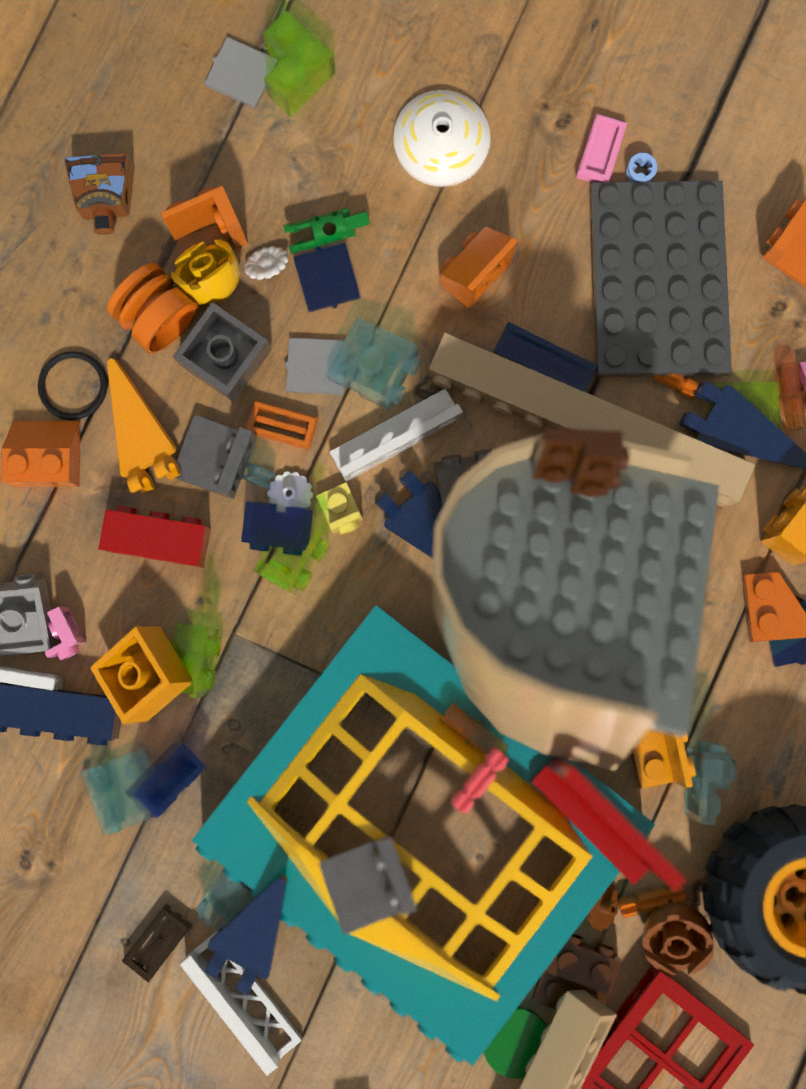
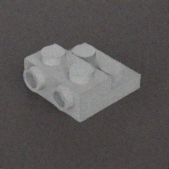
(24, 616)

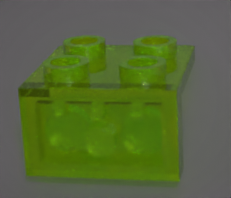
(301, 576)
(196, 650)

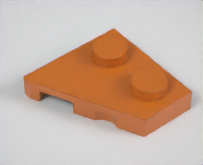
(772, 608)

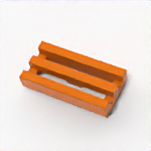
(308, 433)

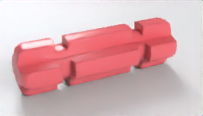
(479, 780)

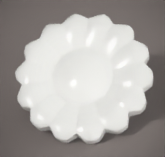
(266, 262)
(290, 491)

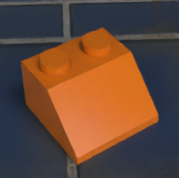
(478, 265)
(42, 454)

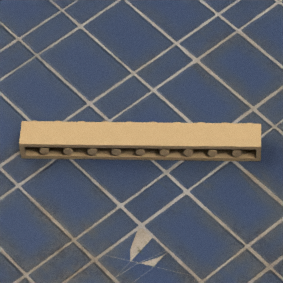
(558, 405)

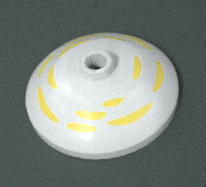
(438, 156)

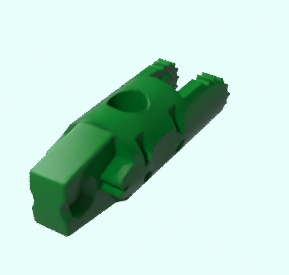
(342, 223)

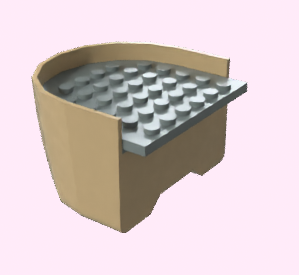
(573, 608)

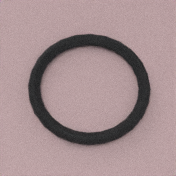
(68, 355)

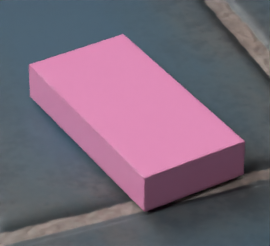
(601, 149)

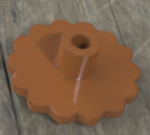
(604, 910)

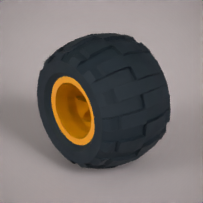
(749, 892)

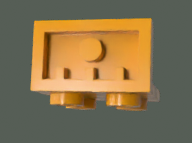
(662, 760)

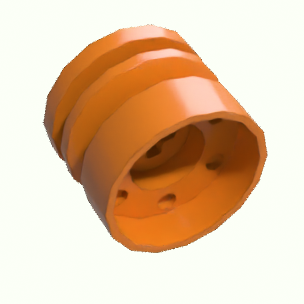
(152, 308)

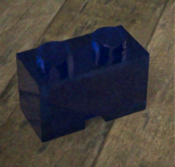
(268, 527)
(165, 780)

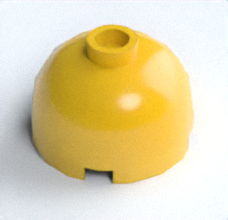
(207, 272)

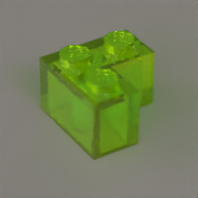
(302, 63)

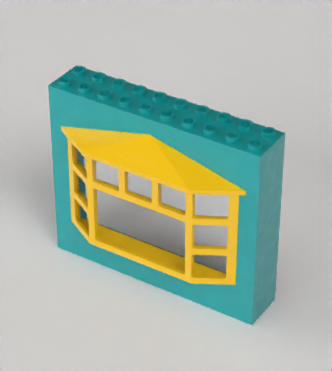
(393, 953)

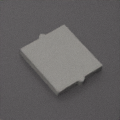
(240, 72)
(309, 364)

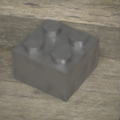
(222, 352)

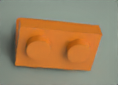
(788, 244)

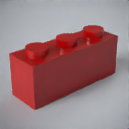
(154, 536)

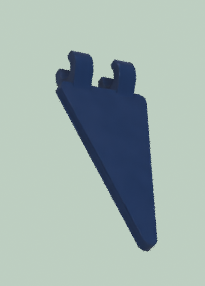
(740, 428)
(417, 516)
(251, 936)

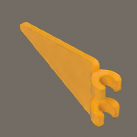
(138, 434)

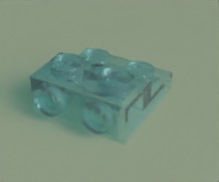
(375, 364)
(713, 772)

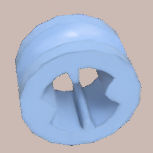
(641, 159)

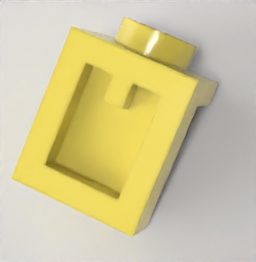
(340, 509)

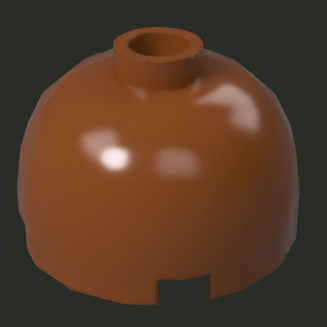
(677, 939)

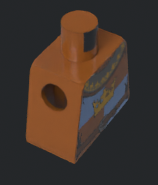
(101, 188)

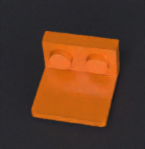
(206, 209)

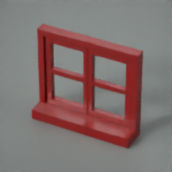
(602, 823)
(635, 1009)

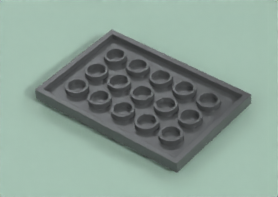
(660, 279)

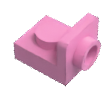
(64, 627)

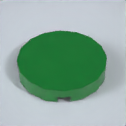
(516, 1043)

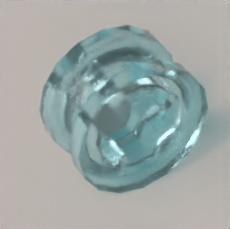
(258, 476)

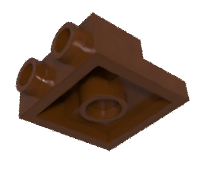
(583, 457)
(579, 968)

